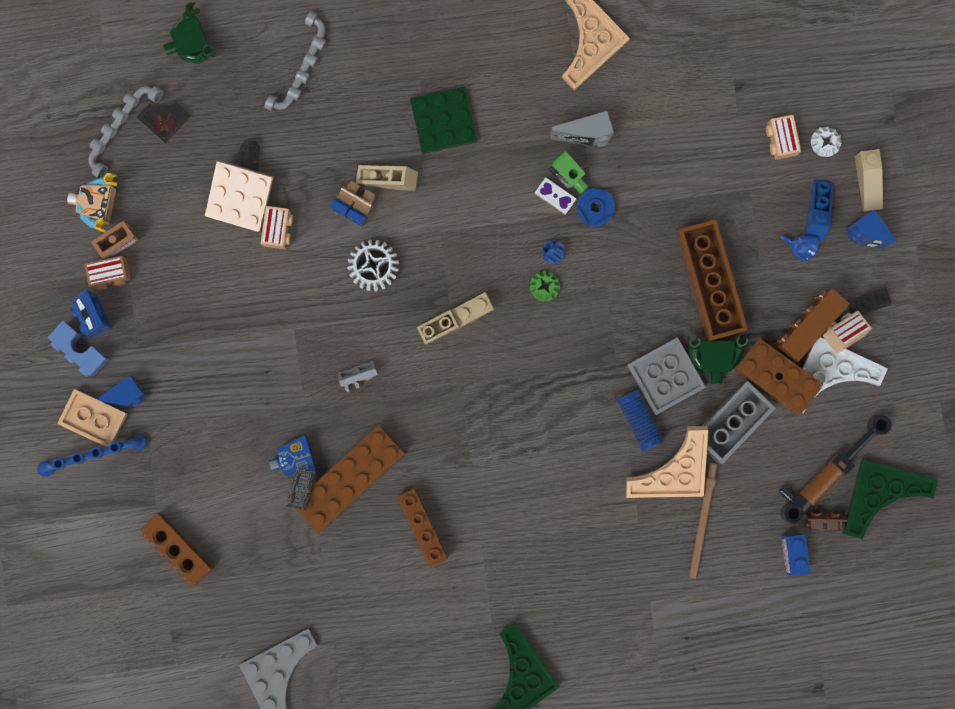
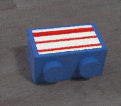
(795, 554)

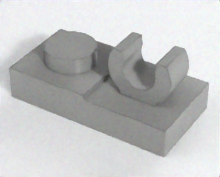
(353, 375)

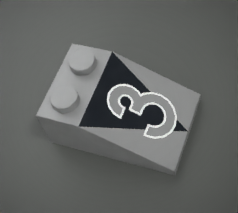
(585, 131)

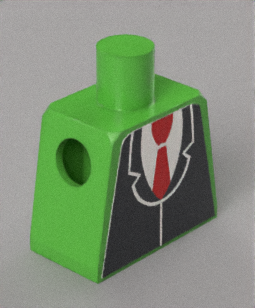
(562, 166)

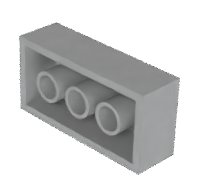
(748, 411)

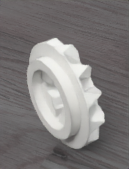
(817, 142)

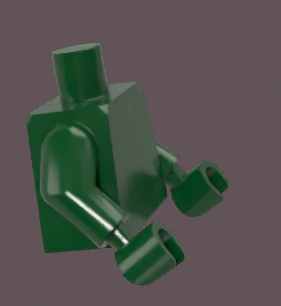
(189, 38)
(716, 356)

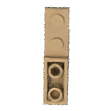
(456, 318)

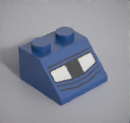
(870, 232)
(90, 314)

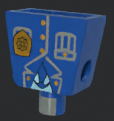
(294, 455)

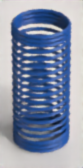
(630, 401)

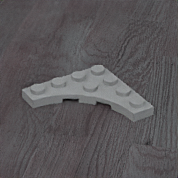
(271, 669)

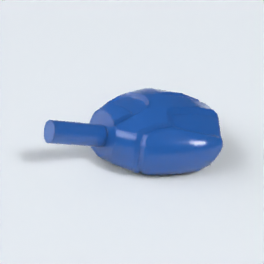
(804, 246)

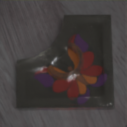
(164, 121)

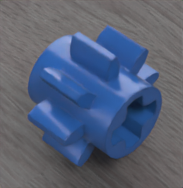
(553, 252)

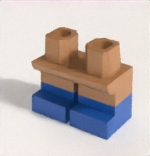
(352, 206)

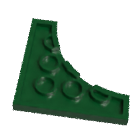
(877, 488)
(528, 675)

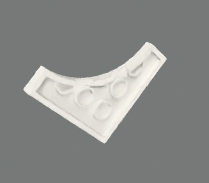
(840, 367)

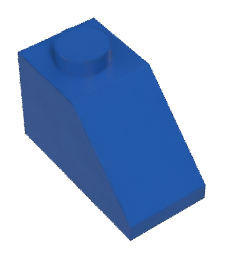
(125, 393)

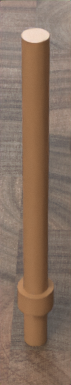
(710, 482)

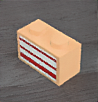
(783, 137)
(276, 227)
(847, 331)

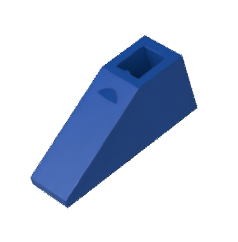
(819, 209)

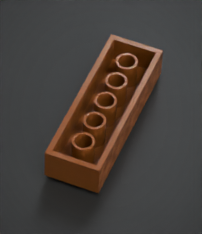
(711, 280)
(350, 478)

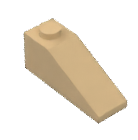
(387, 177)
(870, 179)

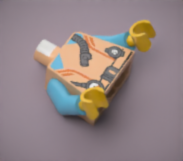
(95, 201)

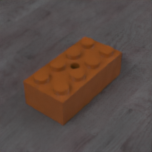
(812, 325)
(793, 391)

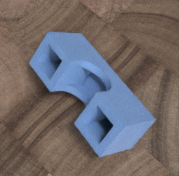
(65, 339)

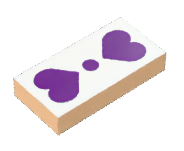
(555, 196)

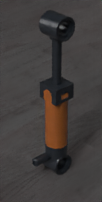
(829, 475)

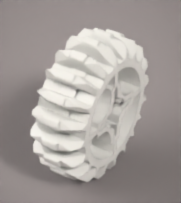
(381, 262)

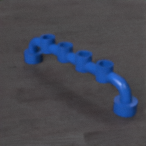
(47, 468)

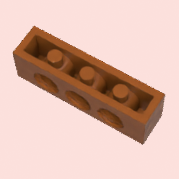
(422, 528)
(187, 550)

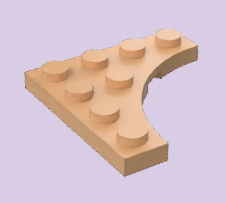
(597, 41)
(681, 475)

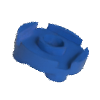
(594, 218)

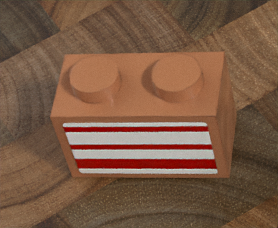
(115, 240)
(107, 272)

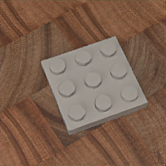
(666, 376)

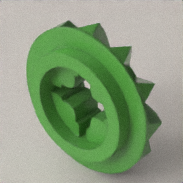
(543, 295)

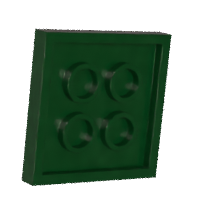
(443, 120)

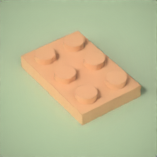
(92, 418)

